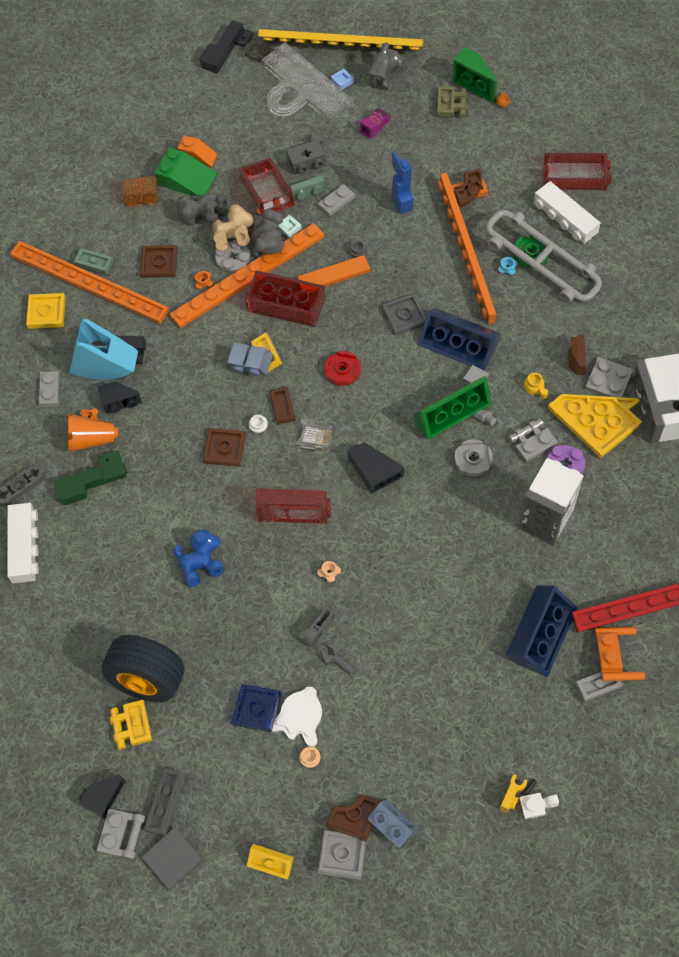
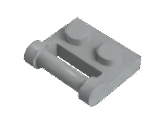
(114, 832)

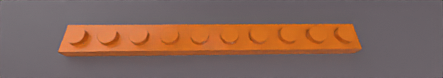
(468, 254)
(244, 276)
(90, 282)

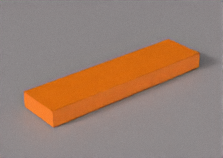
(337, 272)

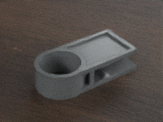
(318, 627)

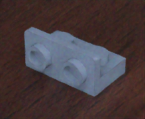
(392, 823)

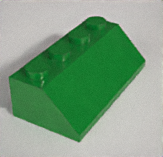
(453, 408)

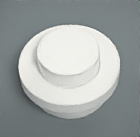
(258, 424)

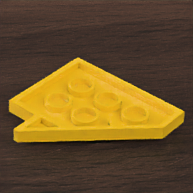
(597, 420)

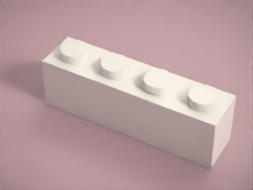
(566, 212)
(22, 543)

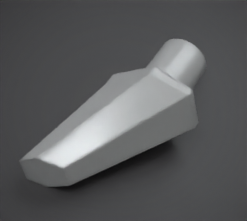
(485, 416)

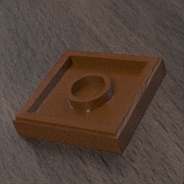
(159, 261)
(224, 447)

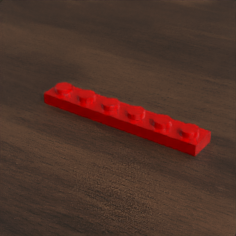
(626, 608)

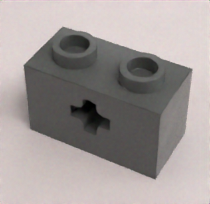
(306, 157)

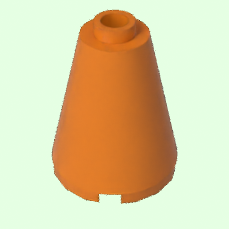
(89, 432)

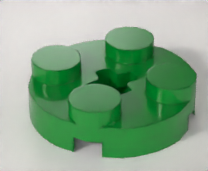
(529, 243)

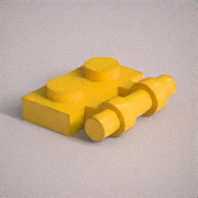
(137, 724)

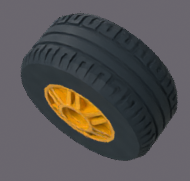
(143, 668)

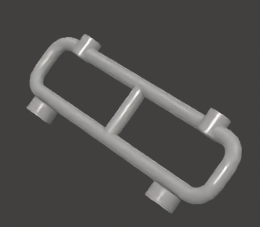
(568, 292)

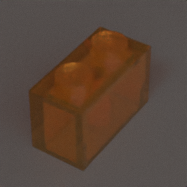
(140, 191)

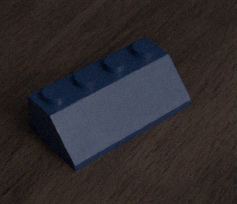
(458, 338)
(542, 630)

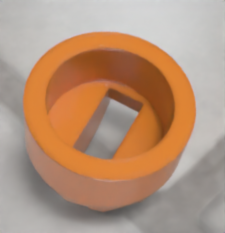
(502, 100)

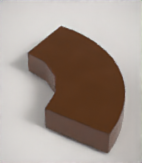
(470, 188)

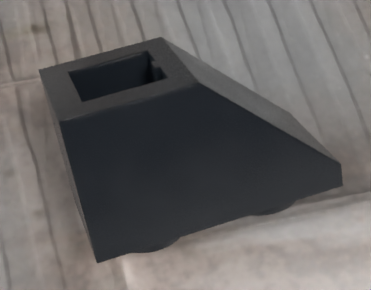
(118, 396)

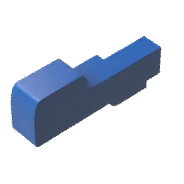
(401, 184)

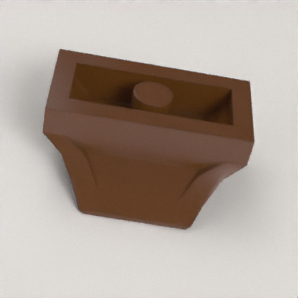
(577, 355)

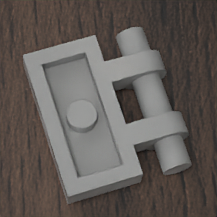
(535, 445)

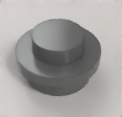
(357, 248)

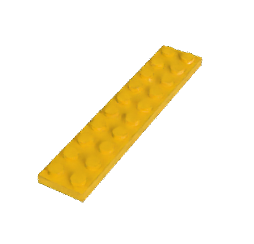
(335, 38)

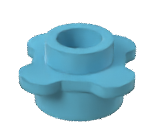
(507, 261)

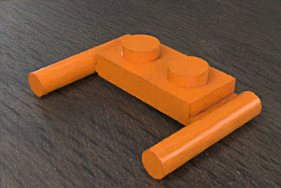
(610, 654)

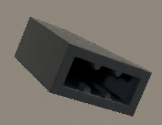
(374, 467)

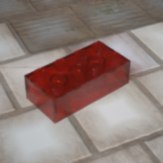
(285, 298)

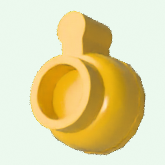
(535, 385)

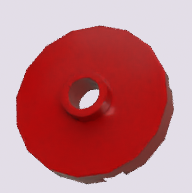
(342, 360)

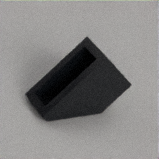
(101, 795)

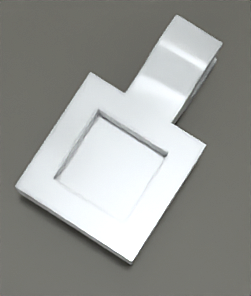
(535, 806)

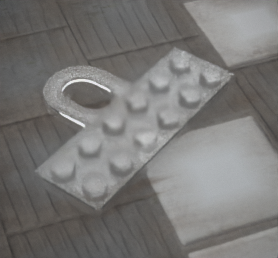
(305, 81)

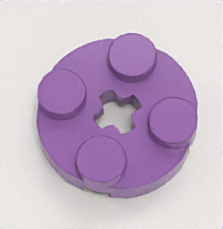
(571, 454)

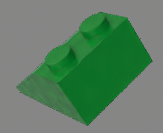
(474, 75)
(184, 173)

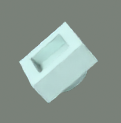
(289, 227)

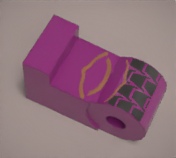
(374, 123)

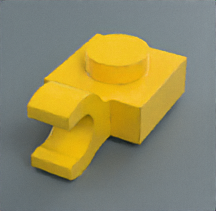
(510, 800)

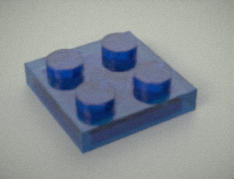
(256, 708)

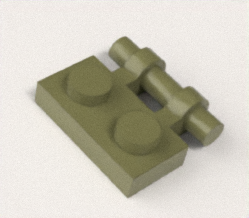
(446, 105)

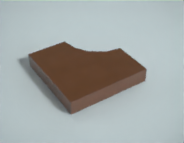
(353, 818)

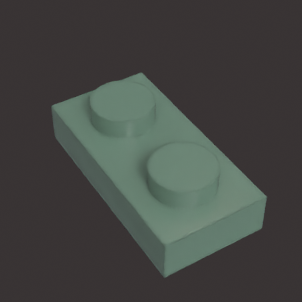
(308, 187)
(93, 261)

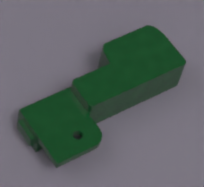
(75, 486)

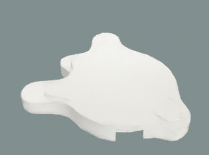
(300, 715)

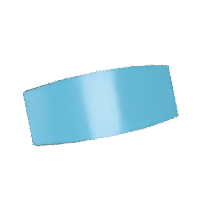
(101, 362)

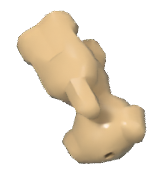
(235, 228)

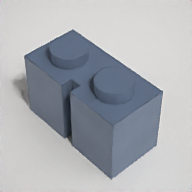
(253, 361)

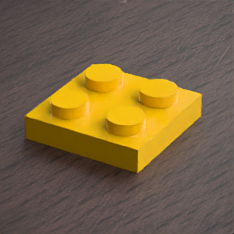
(46, 310)

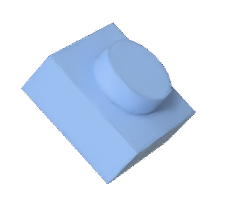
(342, 79)

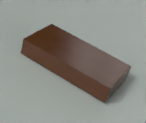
(282, 405)

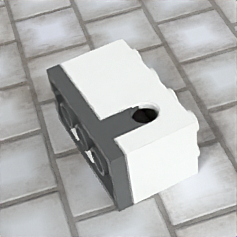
(658, 391)
(550, 501)

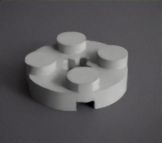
(242, 257)
(469, 467)

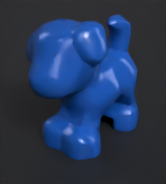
(203, 543)

